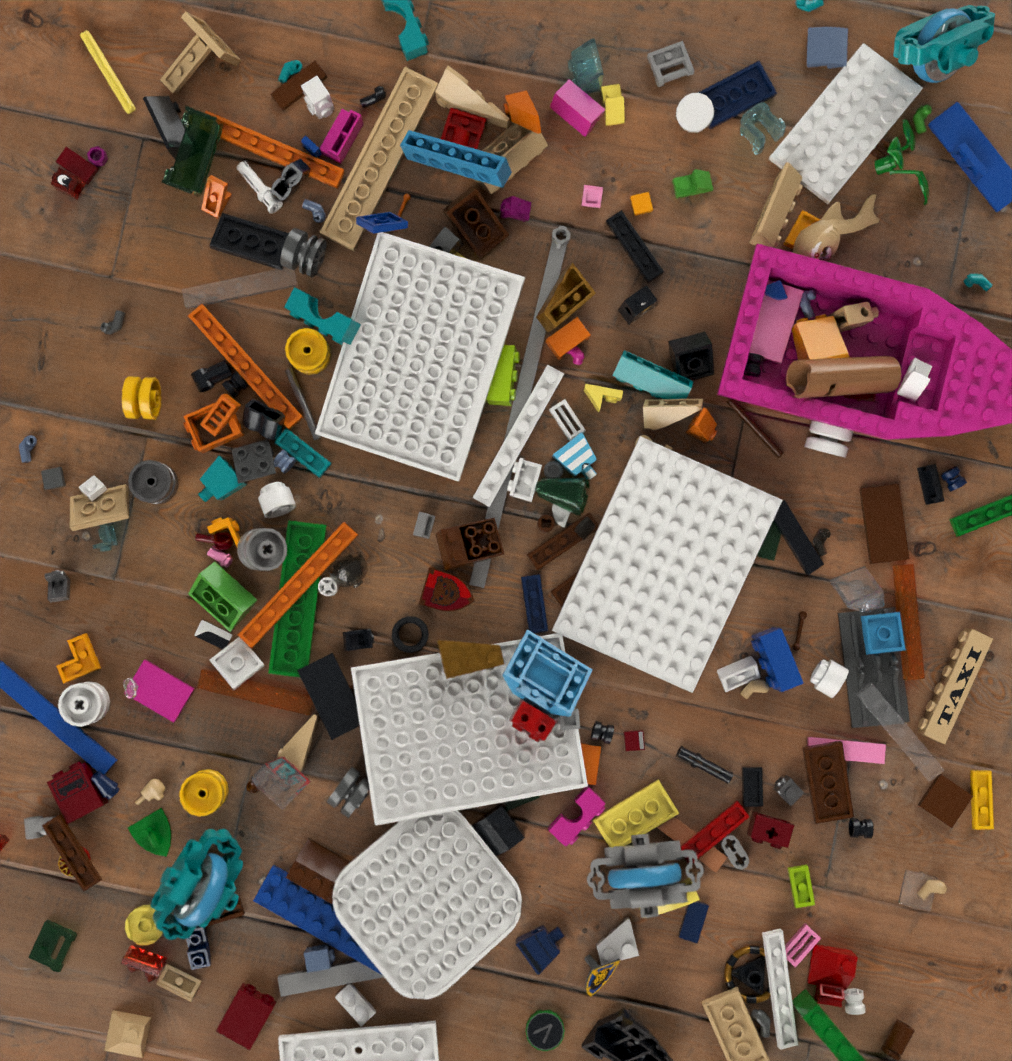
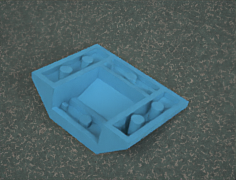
(546, 676)

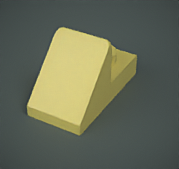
(613, 104)
(596, 393)

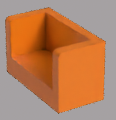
(567, 338)

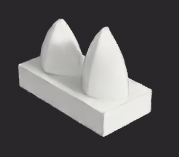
(355, 1004)

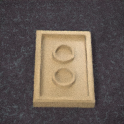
(107, 508)

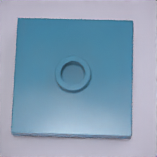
(883, 633)

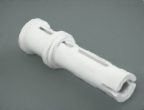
(264, 193)

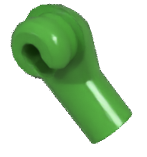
(920, 116)

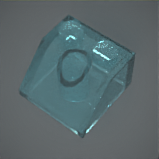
(586, 67)

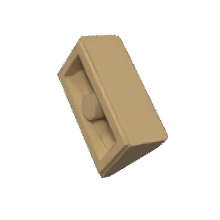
(179, 982)

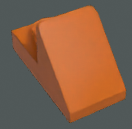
(215, 196)

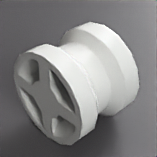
(327, 588)

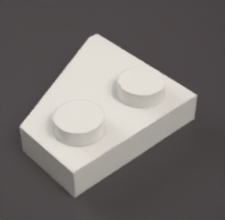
(618, 944)

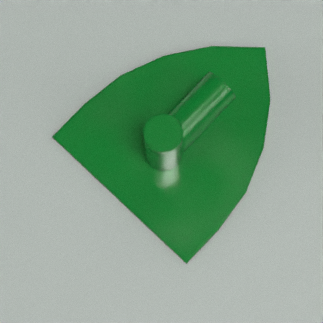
(153, 833)

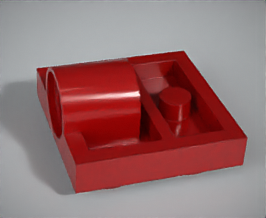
(463, 128)

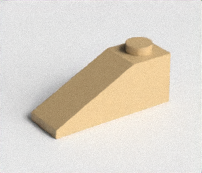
(664, 412)
(299, 745)

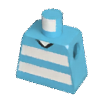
(577, 457)

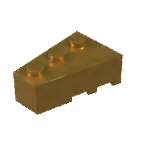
(565, 298)
(466, 658)

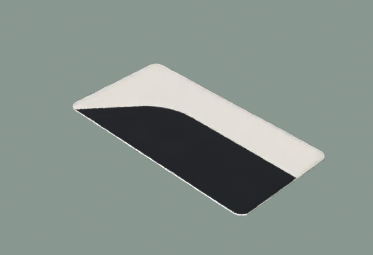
(213, 634)

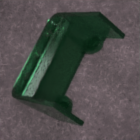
(195, 152)

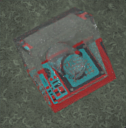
(280, 781)

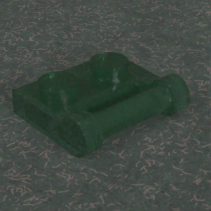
(47, 943)

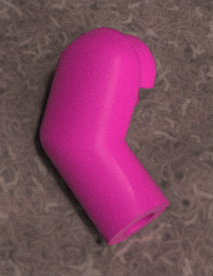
(577, 355)

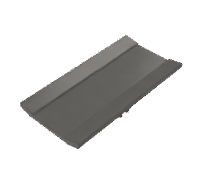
(881, 669)

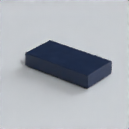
(693, 921)

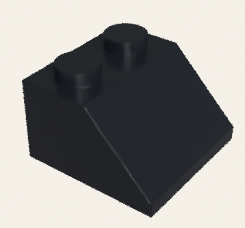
(692, 356)
(499, 830)

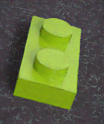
(801, 886)

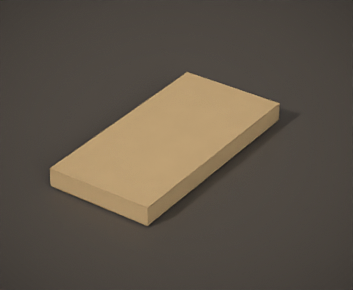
(734, 1027)

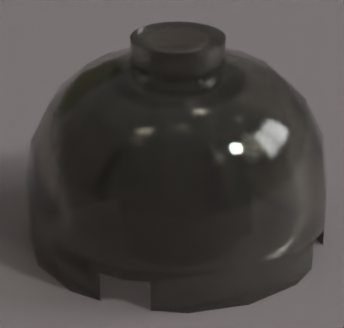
(349, 571)

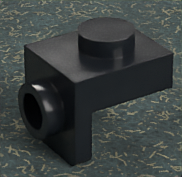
(358, 639)

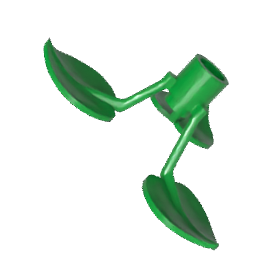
(895, 158)

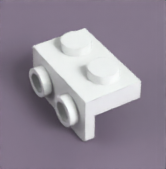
(524, 480)

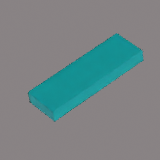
(303, 453)

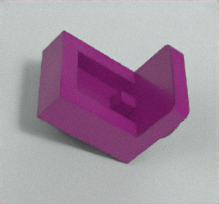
(515, 208)

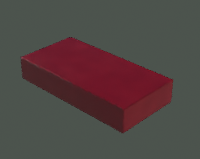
(77, 165)

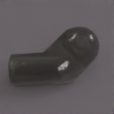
(819, 540)

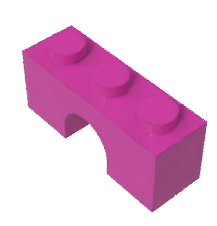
(566, 829)

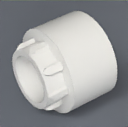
(276, 500)
(828, 677)

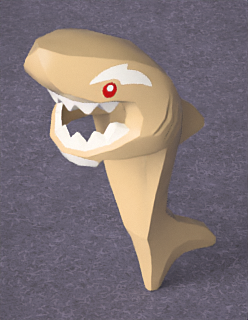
(830, 227)

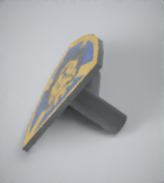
(598, 974)

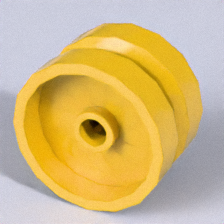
(305, 340)
(141, 398)
(195, 800)

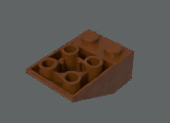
(469, 543)

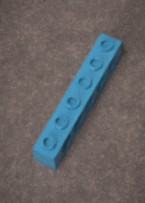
(456, 158)

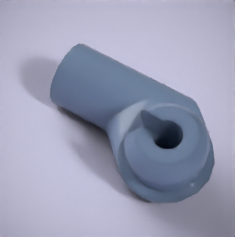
(317, 210)
(805, 302)
(25, 448)

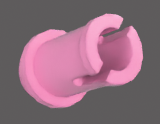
(220, 556)

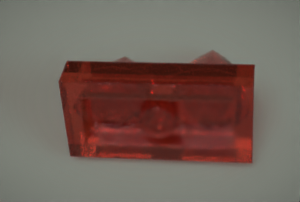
(145, 961)

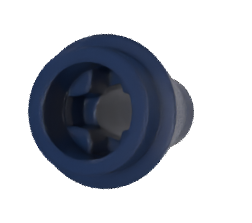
(105, 785)

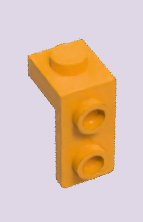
(222, 524)

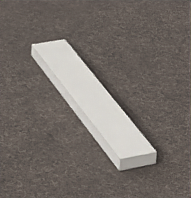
(780, 989)

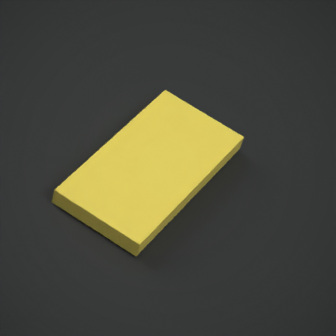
(636, 815)

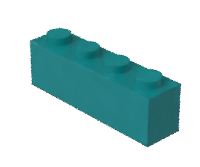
(651, 377)

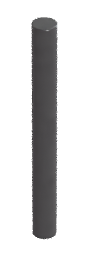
(302, 402)

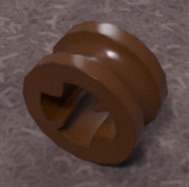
(545, 529)

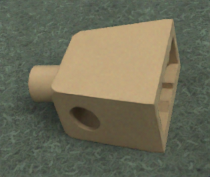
(854, 316)

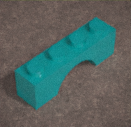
(411, 39)
(306, 307)

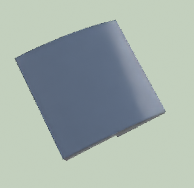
(827, 47)

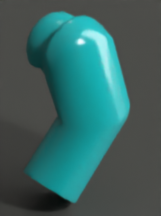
(808, 5)
(289, 69)
(977, 279)

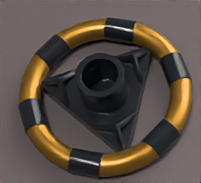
(749, 973)

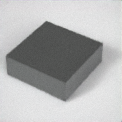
(53, 478)

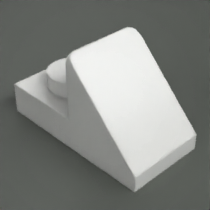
(915, 380)

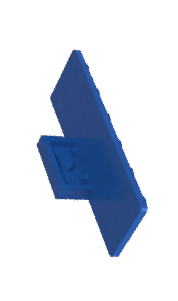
(974, 155)

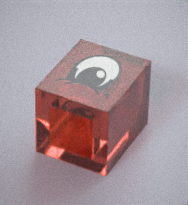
(67, 183)

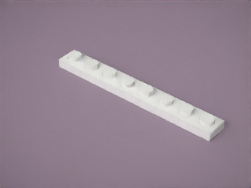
(518, 435)

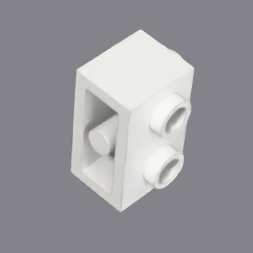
(317, 98)

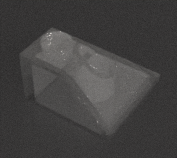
(859, 590)

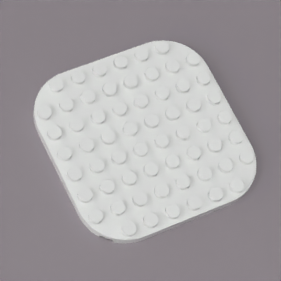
(427, 902)

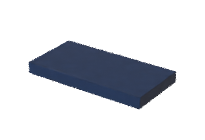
(739, 93)

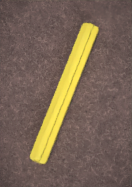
(107, 72)

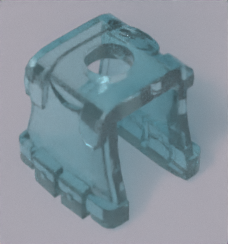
(761, 112)

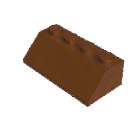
(317, 870)

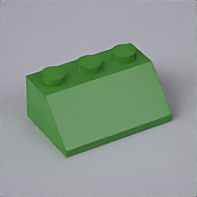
(222, 596)

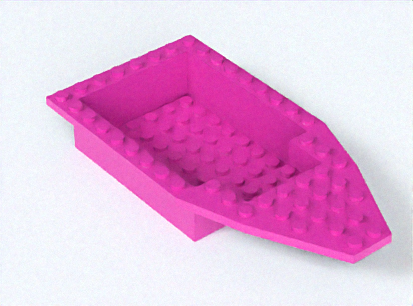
(969, 363)

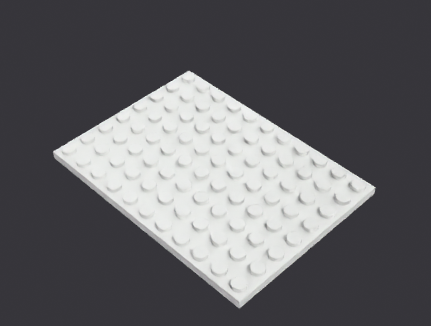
(421, 356)
(666, 564)
(450, 741)

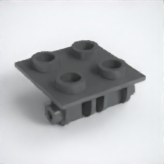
(253, 461)

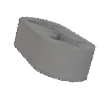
(738, 849)

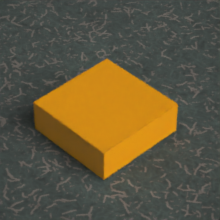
(641, 203)

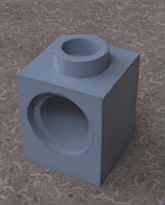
(319, 957)

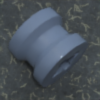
(284, 461)

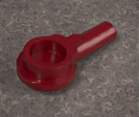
(221, 540)

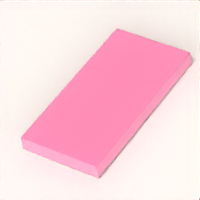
(775, 324)

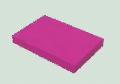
(161, 691)

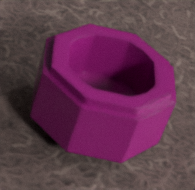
(97, 156)

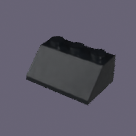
(167, 120)

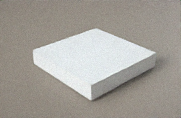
(237, 663)

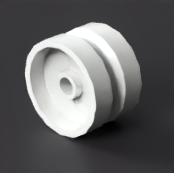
(828, 439)
(84, 703)

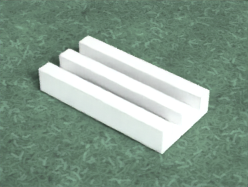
(560, 423)

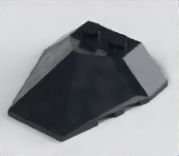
(623, 1039)

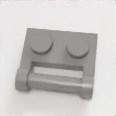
(667, 58)

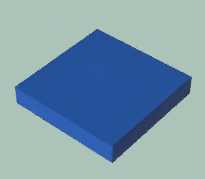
(381, 222)

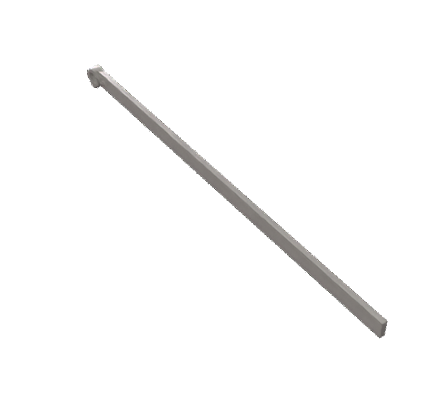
(526, 380)

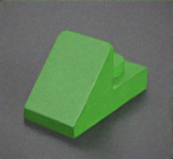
(692, 184)

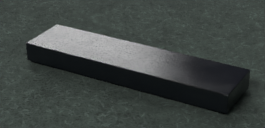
(634, 246)
(797, 539)

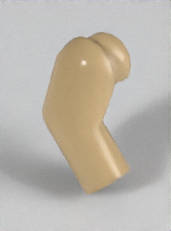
(754, 686)
(932, 886)

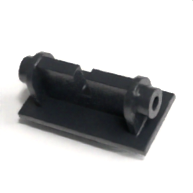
(930, 484)

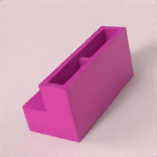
(576, 107)
(342, 135)

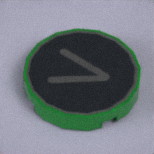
(545, 1030)

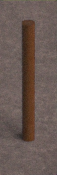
(754, 427)

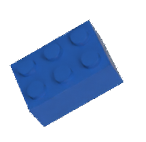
(776, 659)

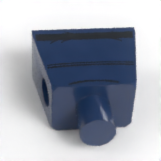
(540, 946)

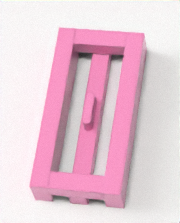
(806, 949)

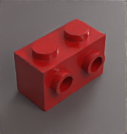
(532, 720)

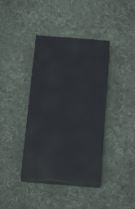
(249, 241)
(331, 695)

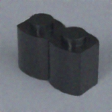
(290, 179)
(263, 419)

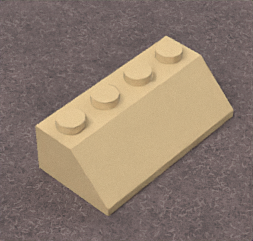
(518, 147)
(777, 207)

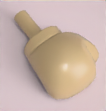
(153, 789)

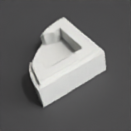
(560, 515)

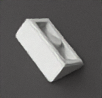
(738, 673)

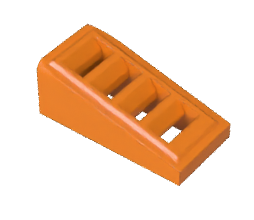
(224, 398)

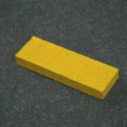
(982, 799)

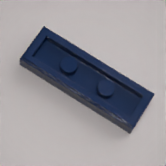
(534, 603)

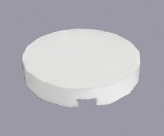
(695, 112)

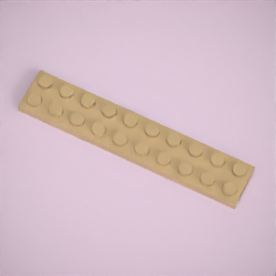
(379, 158)

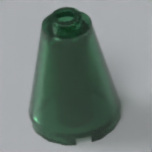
(565, 493)

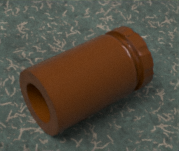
(897, 1040)

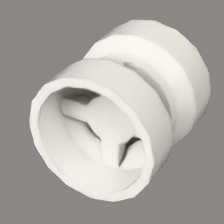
(854, 1001)

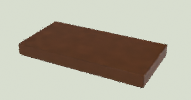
(884, 523)
(828, 782)

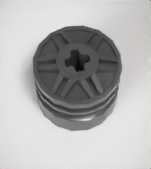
(303, 253)

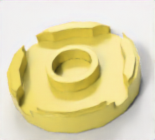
(141, 926)

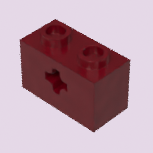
(761, 823)

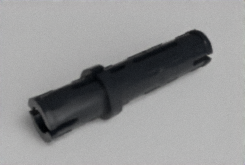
(684, 754)

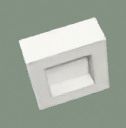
(93, 488)

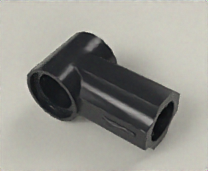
(207, 377)

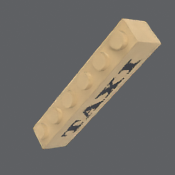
(954, 685)

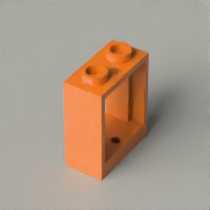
(197, 441)

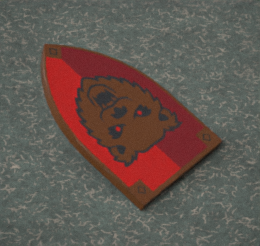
(445, 592)

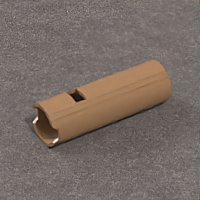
(843, 376)

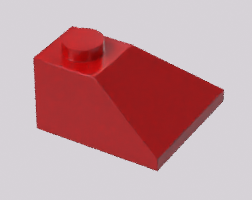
(832, 966)

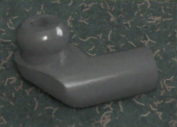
(115, 325)
(764, 1021)

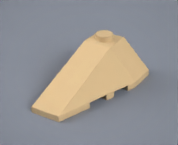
(456, 94)

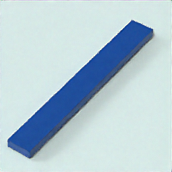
(50, 717)

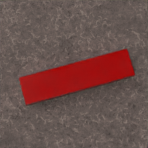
(716, 830)

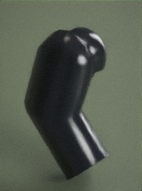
(374, 98)

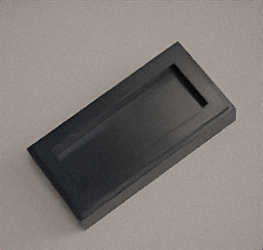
(752, 786)

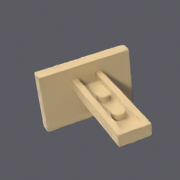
(196, 53)

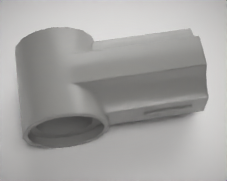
(34, 827)

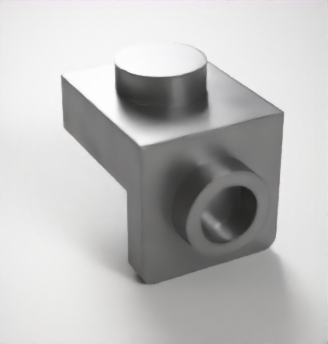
(58, 586)

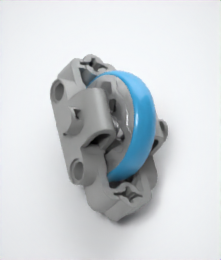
(645, 878)

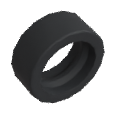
(396, 639)

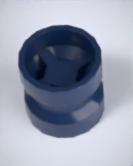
(956, 482)

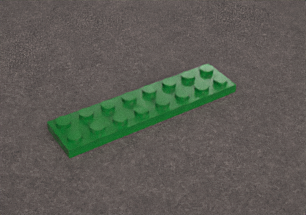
(295, 628)

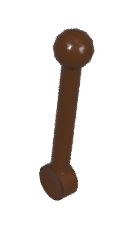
(802, 615)

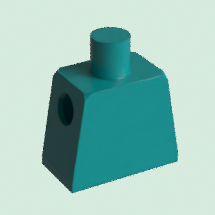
(220, 481)

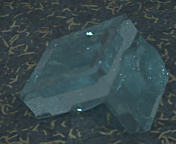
(108, 536)

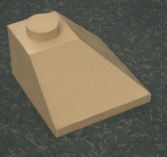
(127, 1034)

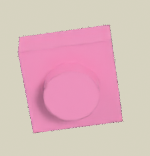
(592, 196)

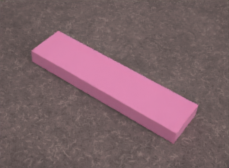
(856, 750)

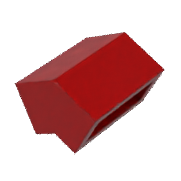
(829, 994)

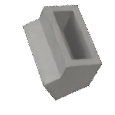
(424, 525)

